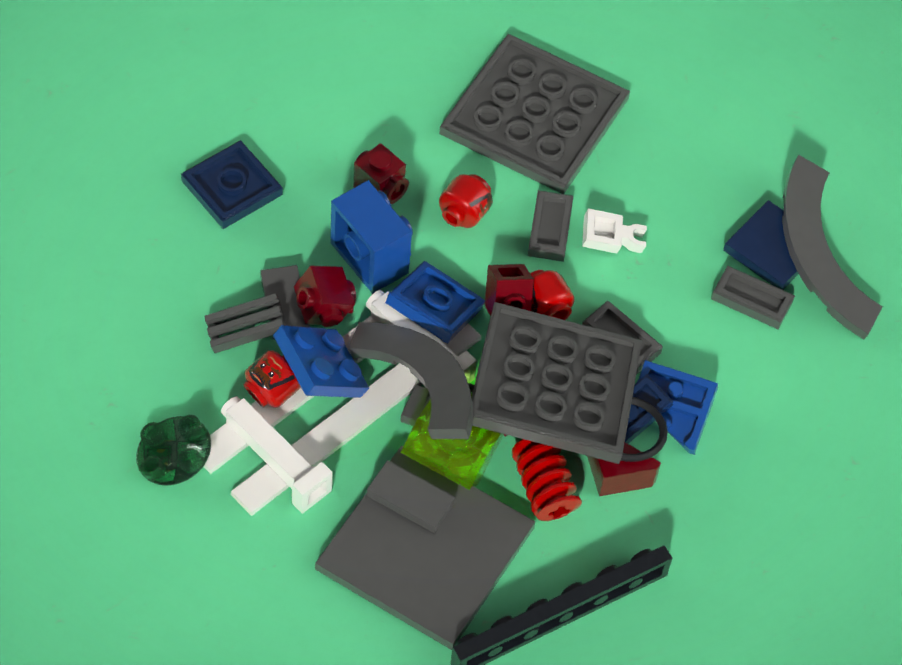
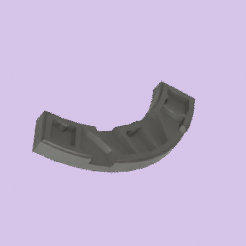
(812, 254)
(430, 363)

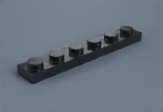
(573, 603)

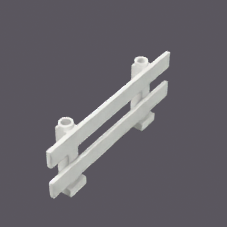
(301, 463)

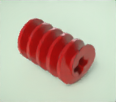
(545, 480)

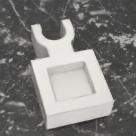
(607, 233)

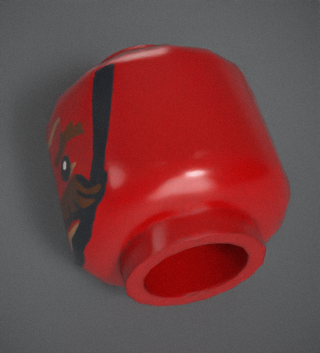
(465, 200)
(551, 294)
(271, 380)

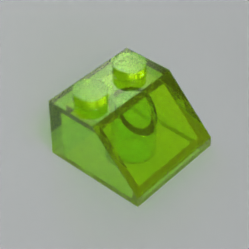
(455, 459)

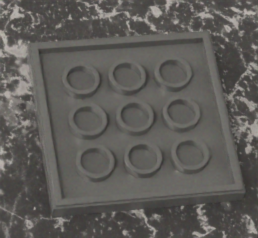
(535, 113)
(555, 382)
(425, 576)

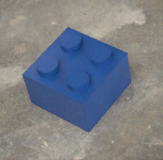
(371, 236)

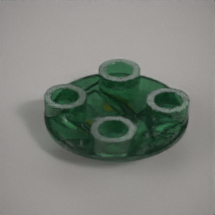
(173, 450)

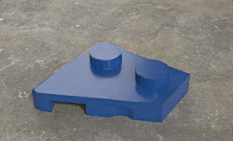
(691, 402)

